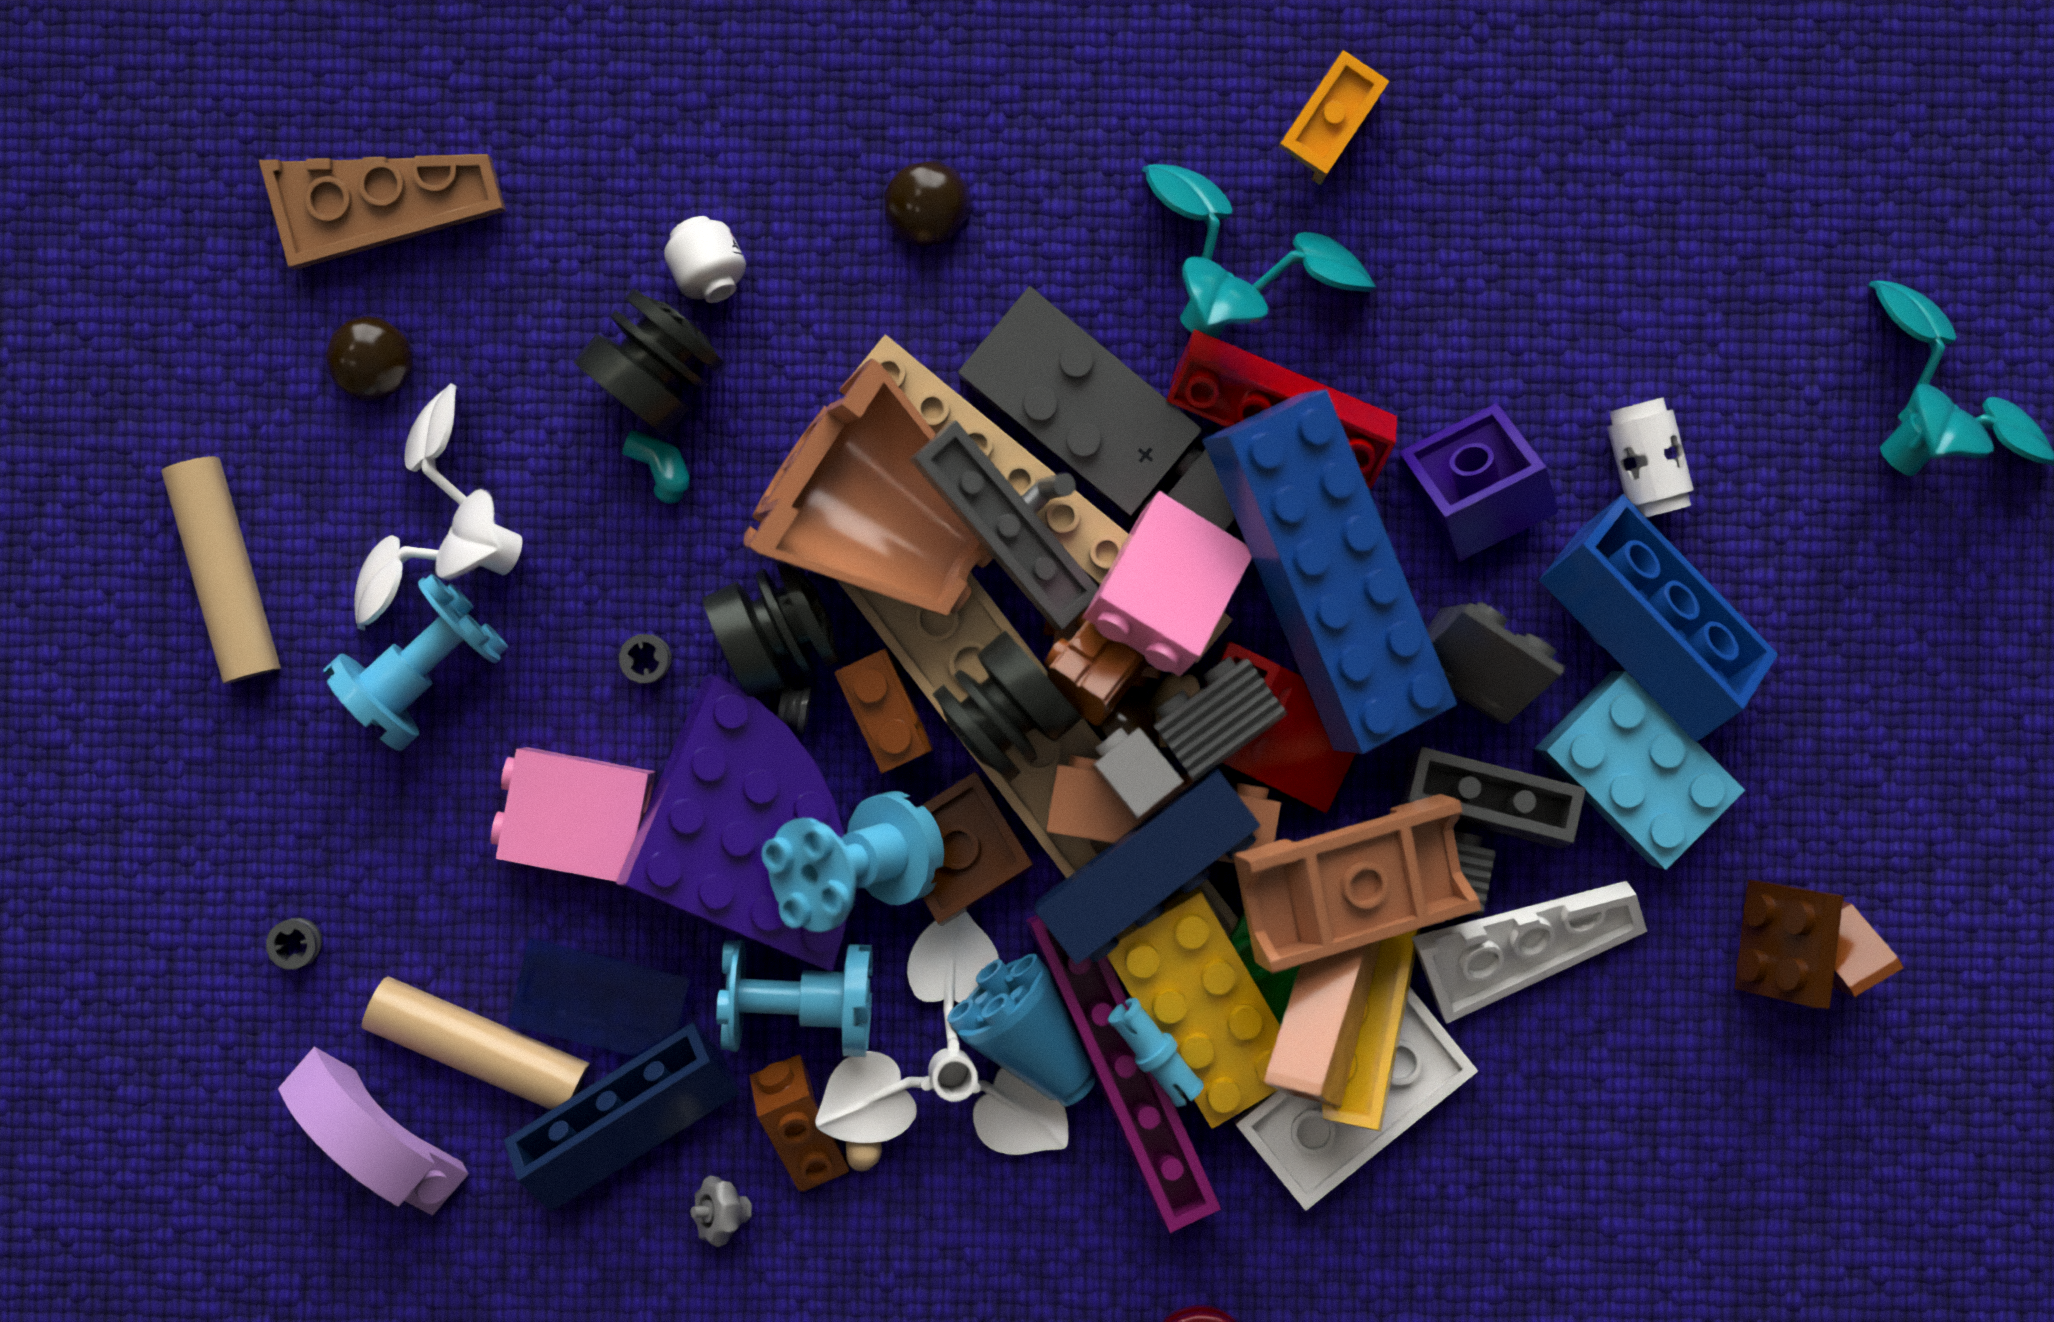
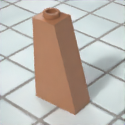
(1323, 1026)

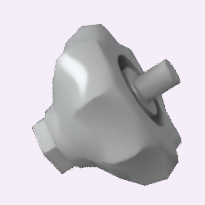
(719, 1210)

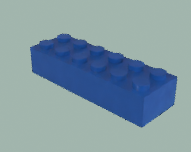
(1330, 572)

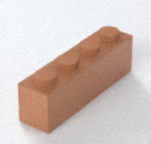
(1089, 808)

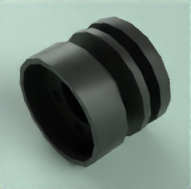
(650, 361)
(771, 629)
(1006, 707)

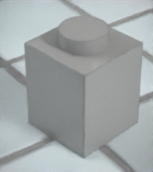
(1135, 770)

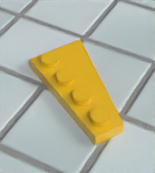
(1378, 1037)

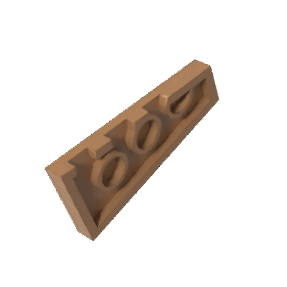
(361, 204)

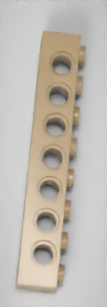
(1072, 519)

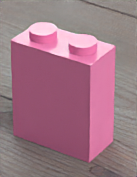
(1168, 585)
(570, 812)

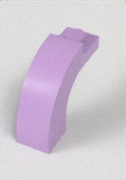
(364, 1139)

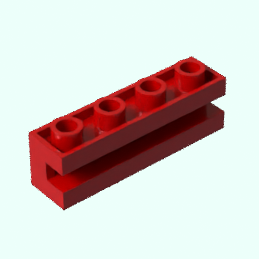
(1235, 384)

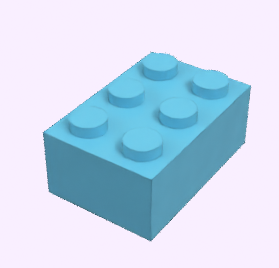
(1639, 769)

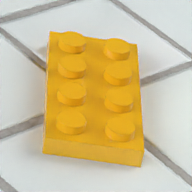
(1205, 999)

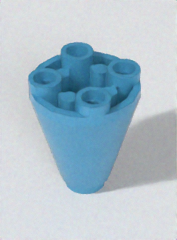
(1025, 1029)

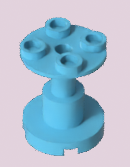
(400, 675)
(886, 850)
(819, 999)

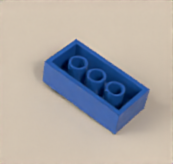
(1659, 618)

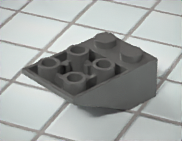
(1490, 664)

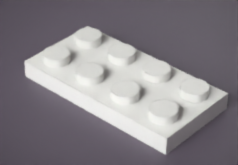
(1319, 1154)

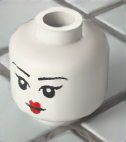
(704, 259)

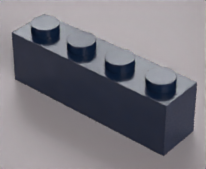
(1147, 866)
(621, 1117)

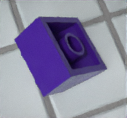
(1479, 482)

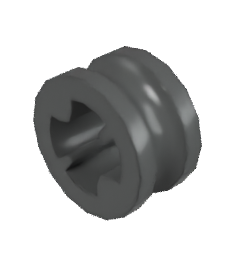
(628, 661)
(795, 706)
(275, 946)

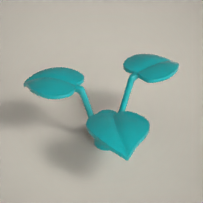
(1217, 295)
(1941, 425)

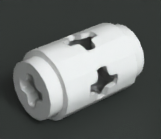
(1644, 433)

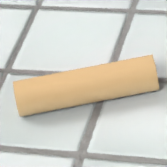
(220, 568)
(473, 1044)

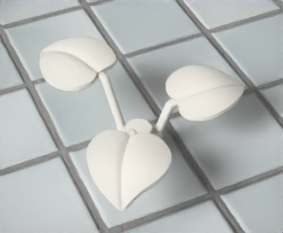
(470, 540)
(870, 1101)

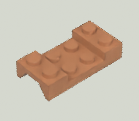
(1354, 884)

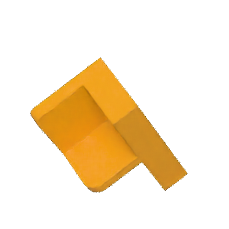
(1333, 114)

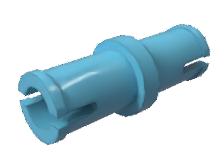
(1155, 1052)

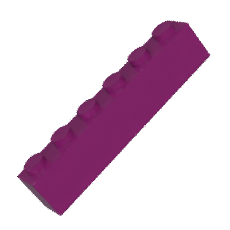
(1135, 1097)

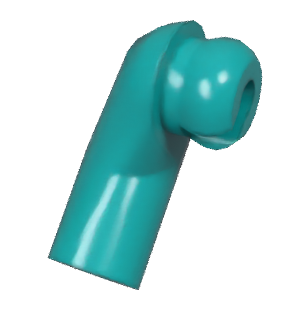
(665, 463)

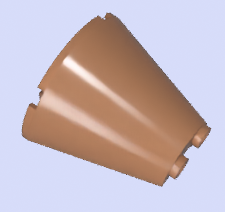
(859, 506)

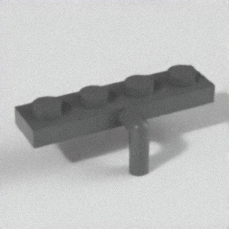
(1008, 522)

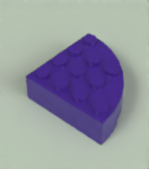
(717, 803)

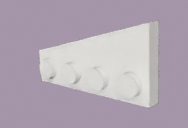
(1514, 949)

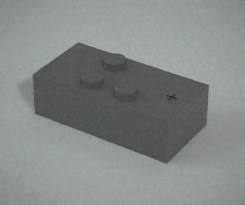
(1078, 402)

